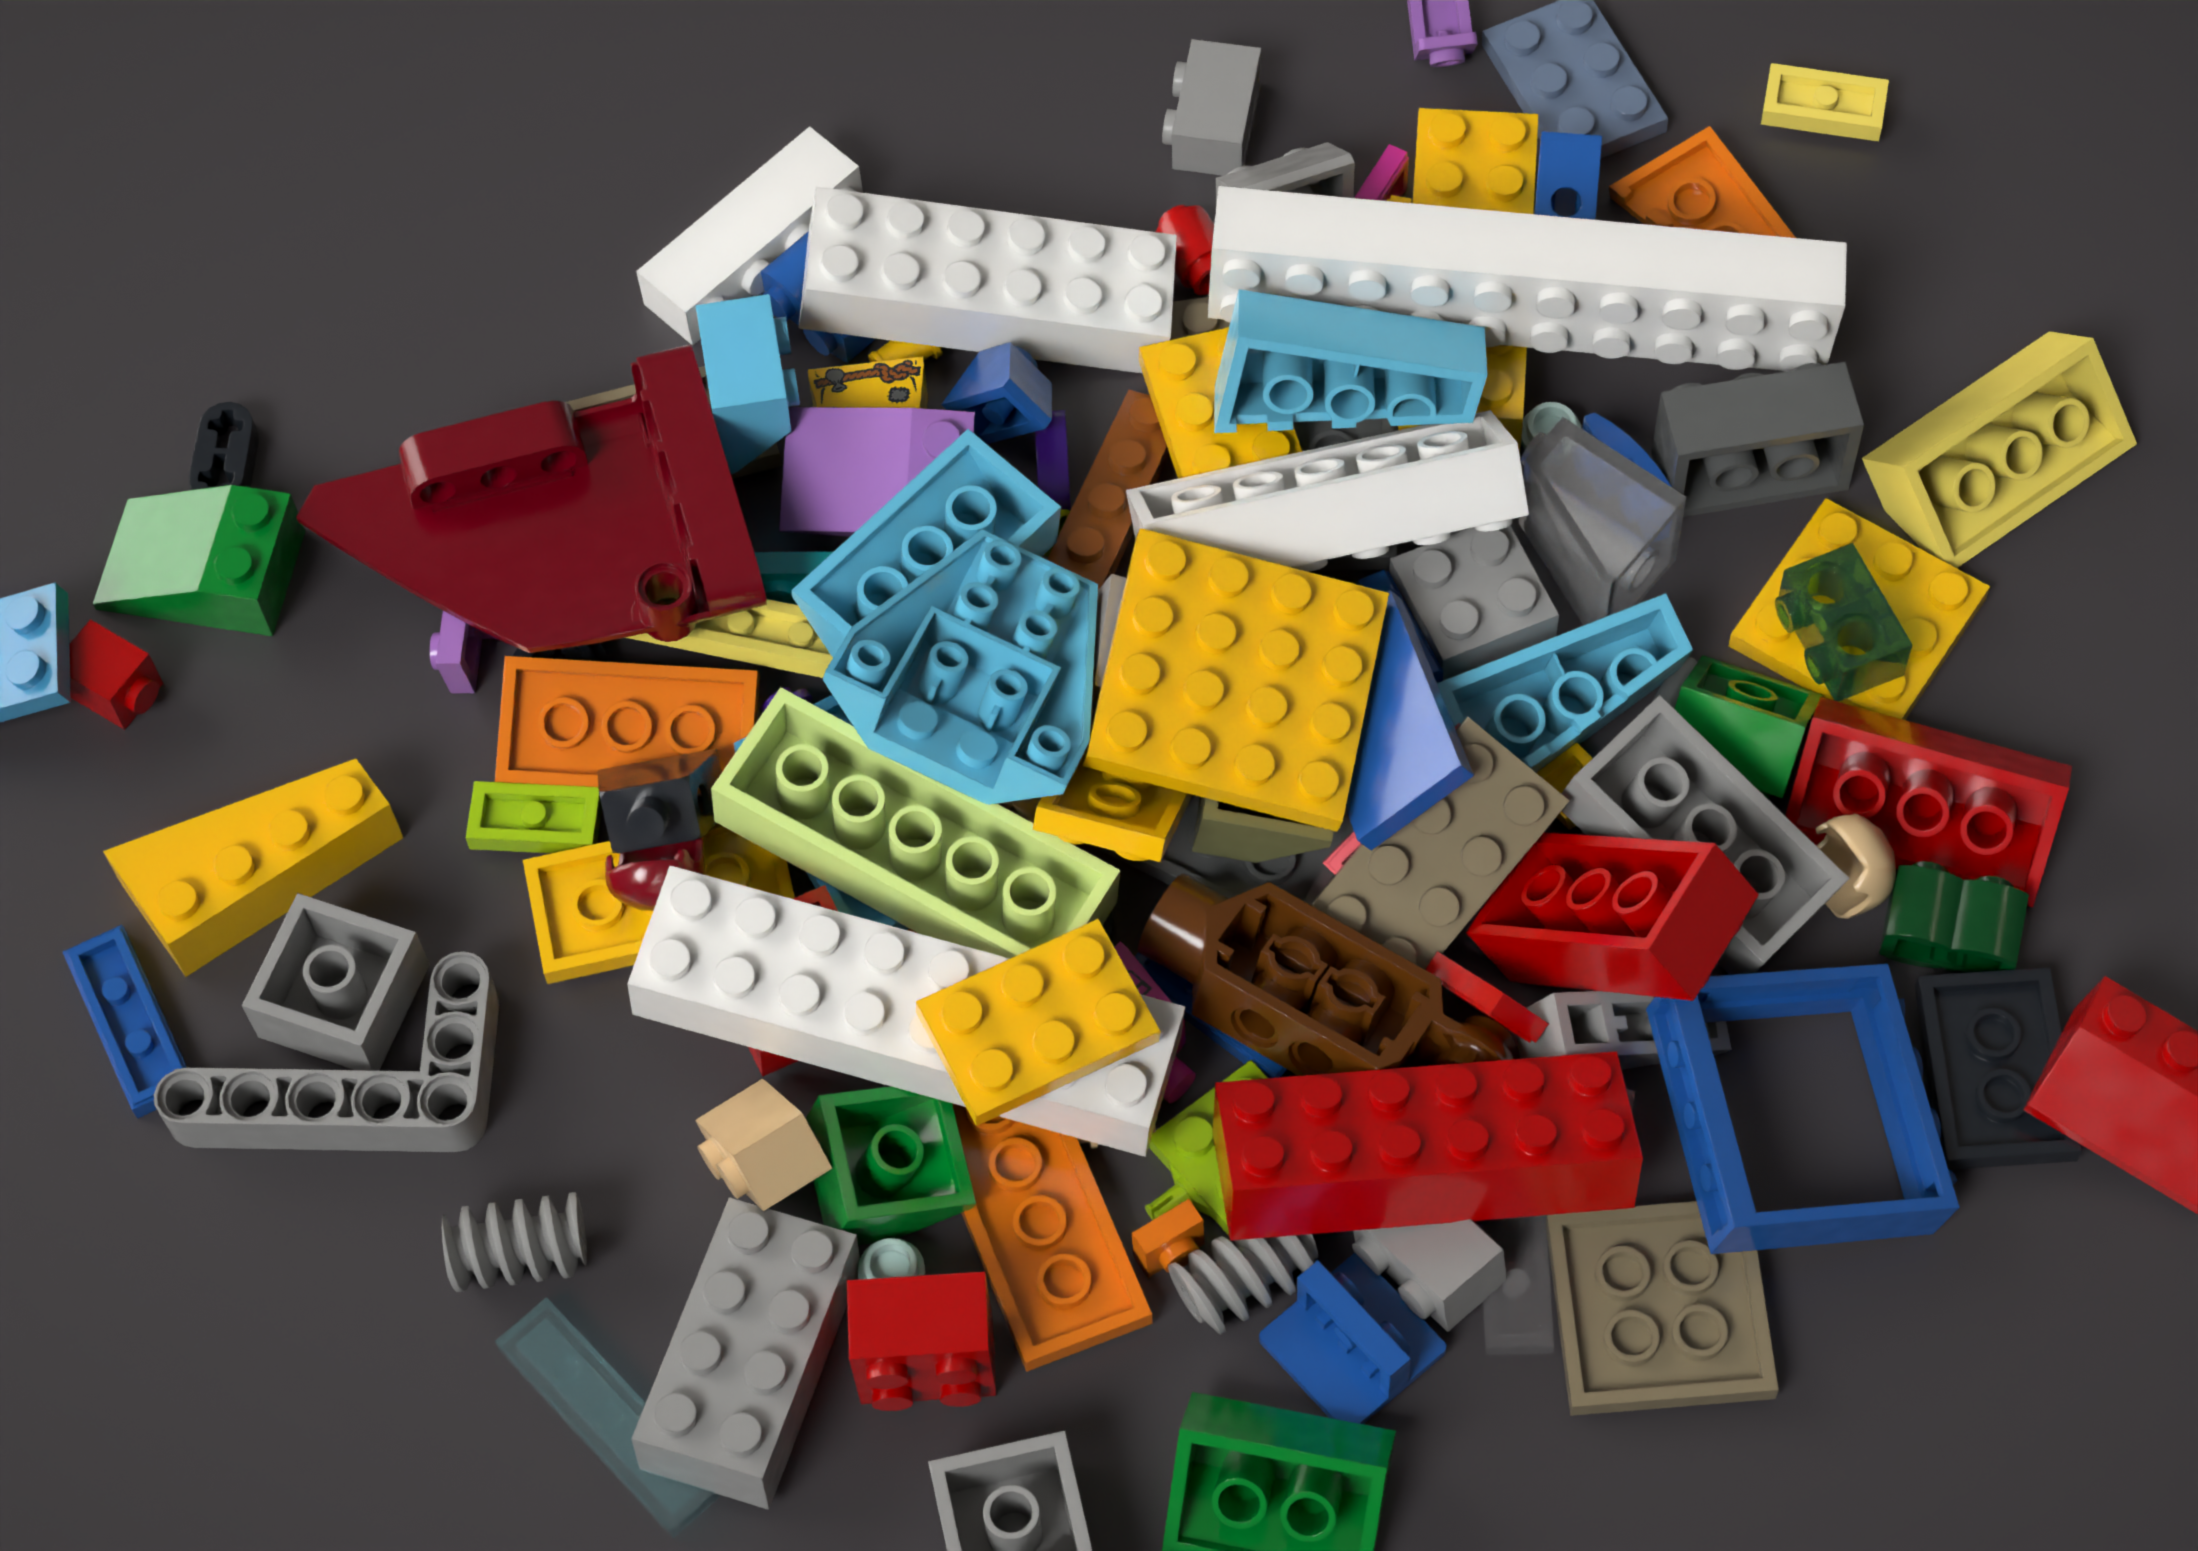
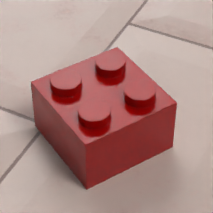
(921, 1340)

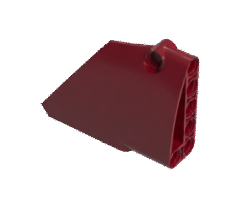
(560, 518)

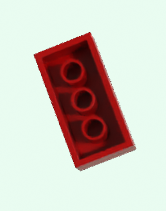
(1615, 915)

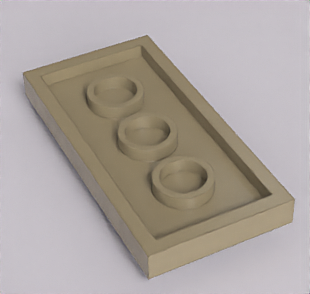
(1449, 860)

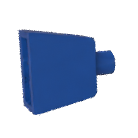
(1568, 175)

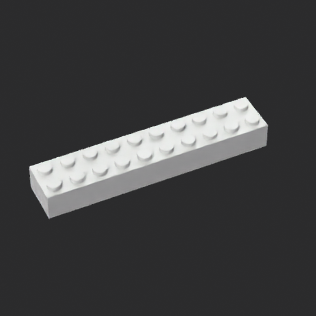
(1539, 277)

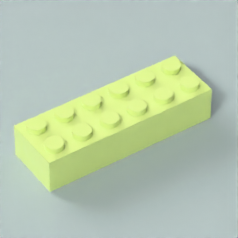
(902, 839)

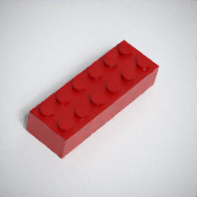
(1425, 1145)

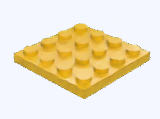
(1237, 680)

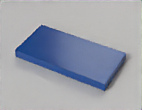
(1407, 738)

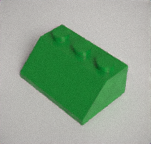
(1275, 1480)

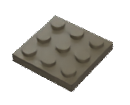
(1656, 1314)

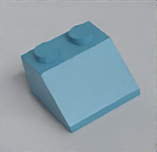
(746, 375)

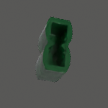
(1953, 921)

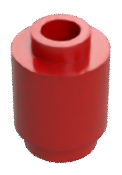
(1193, 244)

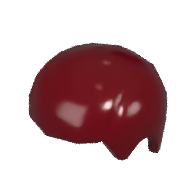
(643, 872)

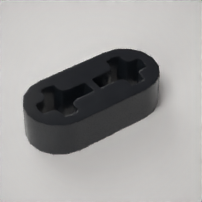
(210, 455)

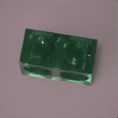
(1855, 619)

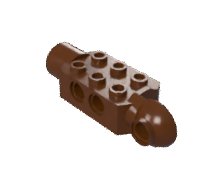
(1308, 985)

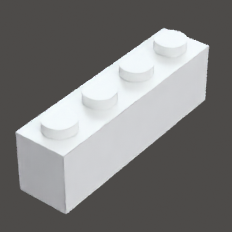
(743, 233)

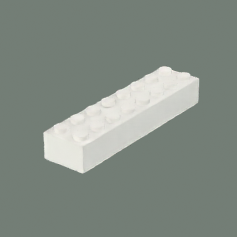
(847, 997)

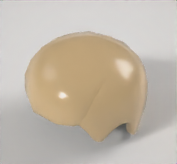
(1864, 857)

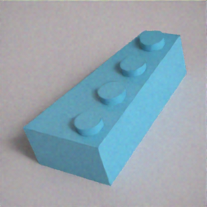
(1344, 366)
(1572, 683)

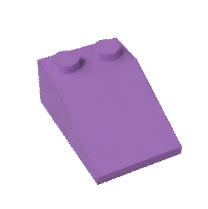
(855, 460)

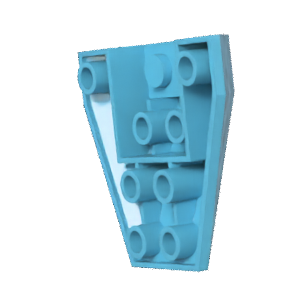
(977, 672)

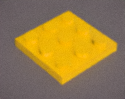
(1924, 593)

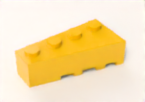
(244, 863)

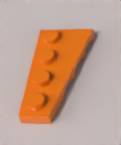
(1698, 189)

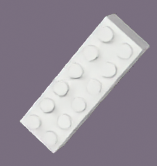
(985, 279)
(1347, 496)

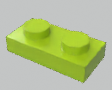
(532, 817)

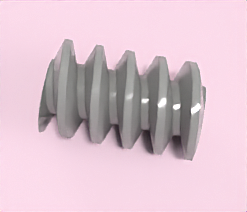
(514, 1243)
(1238, 1273)

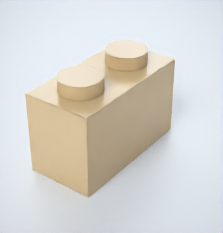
(761, 1145)

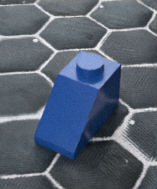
(1004, 393)

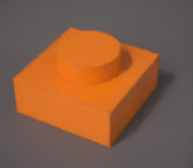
(1168, 1239)

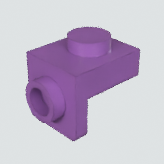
(1441, 31)
(457, 653)

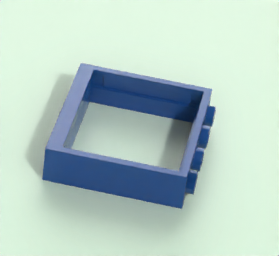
(1708, 1132)

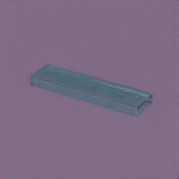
(597, 1408)

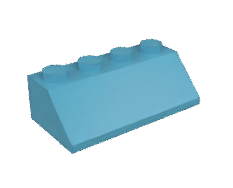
(924, 522)

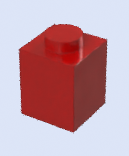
(111, 675)

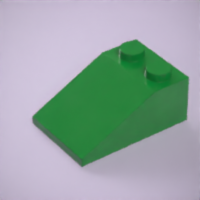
(204, 558)

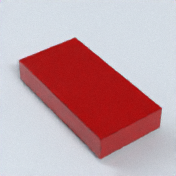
(1487, 998)

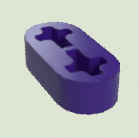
(1053, 460)

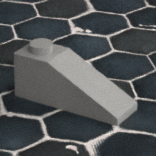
(1603, 1024)

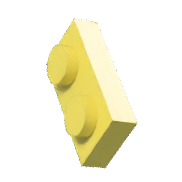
(1825, 102)

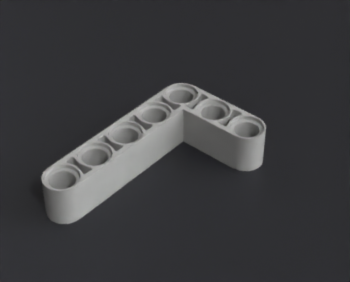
(356, 1092)

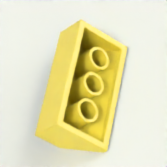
(2002, 448)

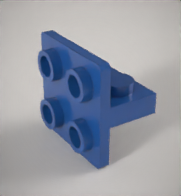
(1351, 1340)

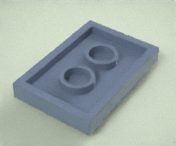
(1575, 75)

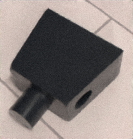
(658, 800)

